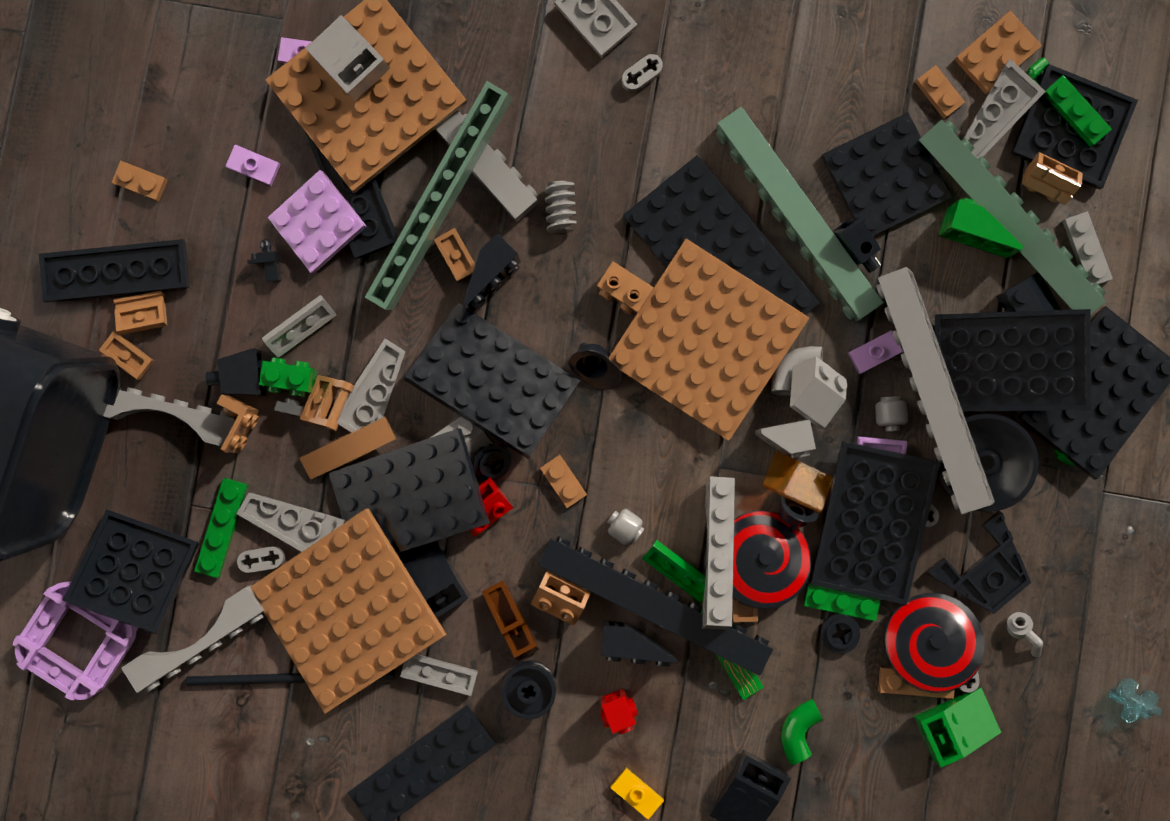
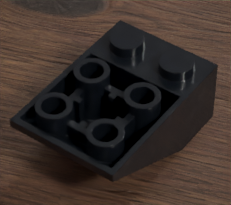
(493, 264)
(435, 577)
(626, 641)
(750, 790)

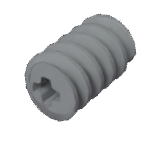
(559, 207)

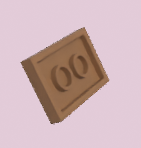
(992, 50)

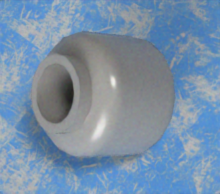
(891, 413)
(625, 526)

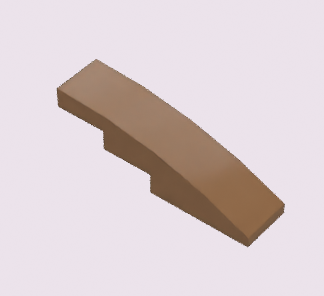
(347, 448)

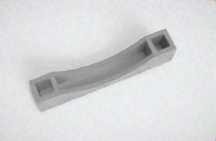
(209, 426)
(720, 542)
(153, 666)

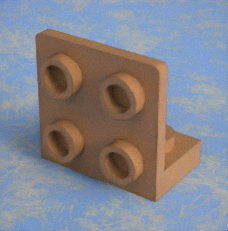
(246, 420)

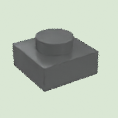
(289, 406)

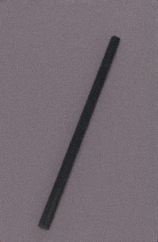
(255, 679)

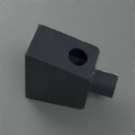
(855, 235)
(238, 374)

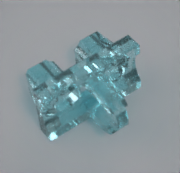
(1133, 703)

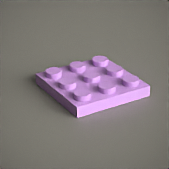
(317, 221)

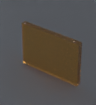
(797, 481)

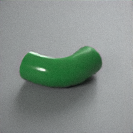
(795, 730)

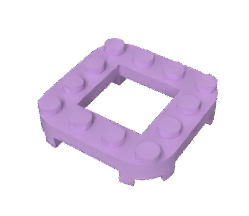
(75, 683)

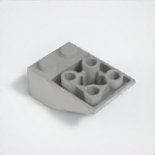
(348, 58)

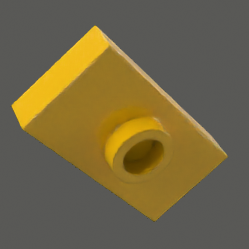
(637, 793)

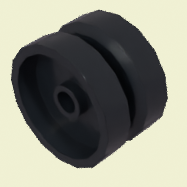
(524, 703)

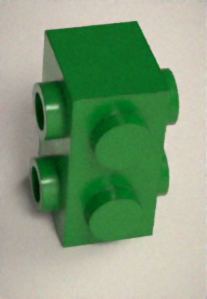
(278, 375)

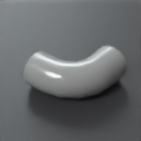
(782, 376)

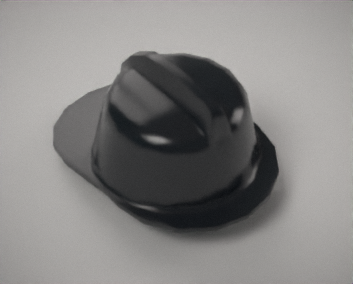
(595, 367)
(796, 514)

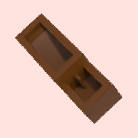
(510, 620)

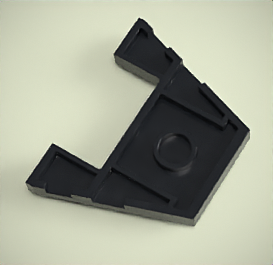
(994, 577)

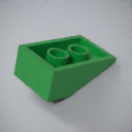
(977, 228)

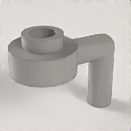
(1025, 631)

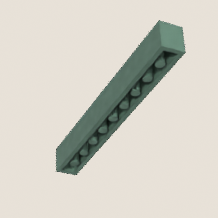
(990, 193)
(439, 196)
(798, 215)

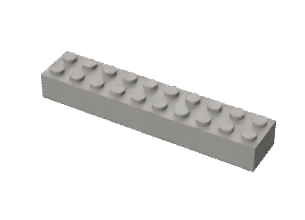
(936, 391)

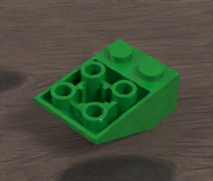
(957, 727)

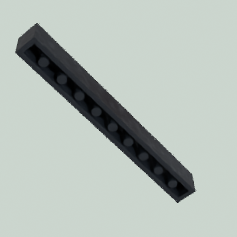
(653, 604)

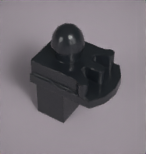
(270, 259)

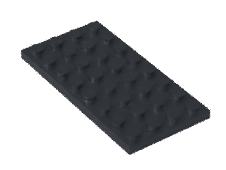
(701, 210)

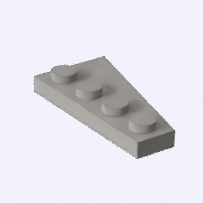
(1003, 107)
(373, 388)
(288, 522)

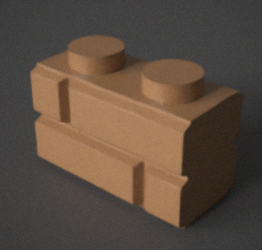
(1051, 179)

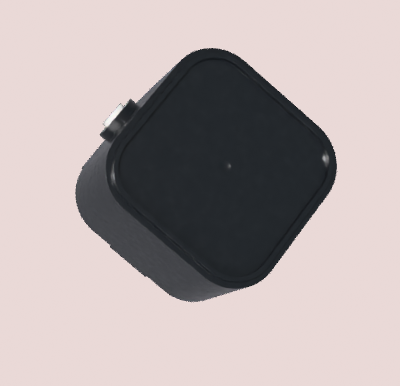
(48, 432)

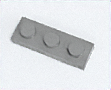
(1087, 247)
(299, 326)
(440, 674)

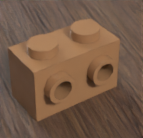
(627, 285)
(561, 598)

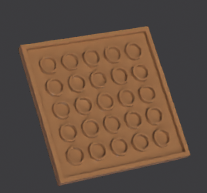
(388, 117)
(708, 339)
(347, 610)

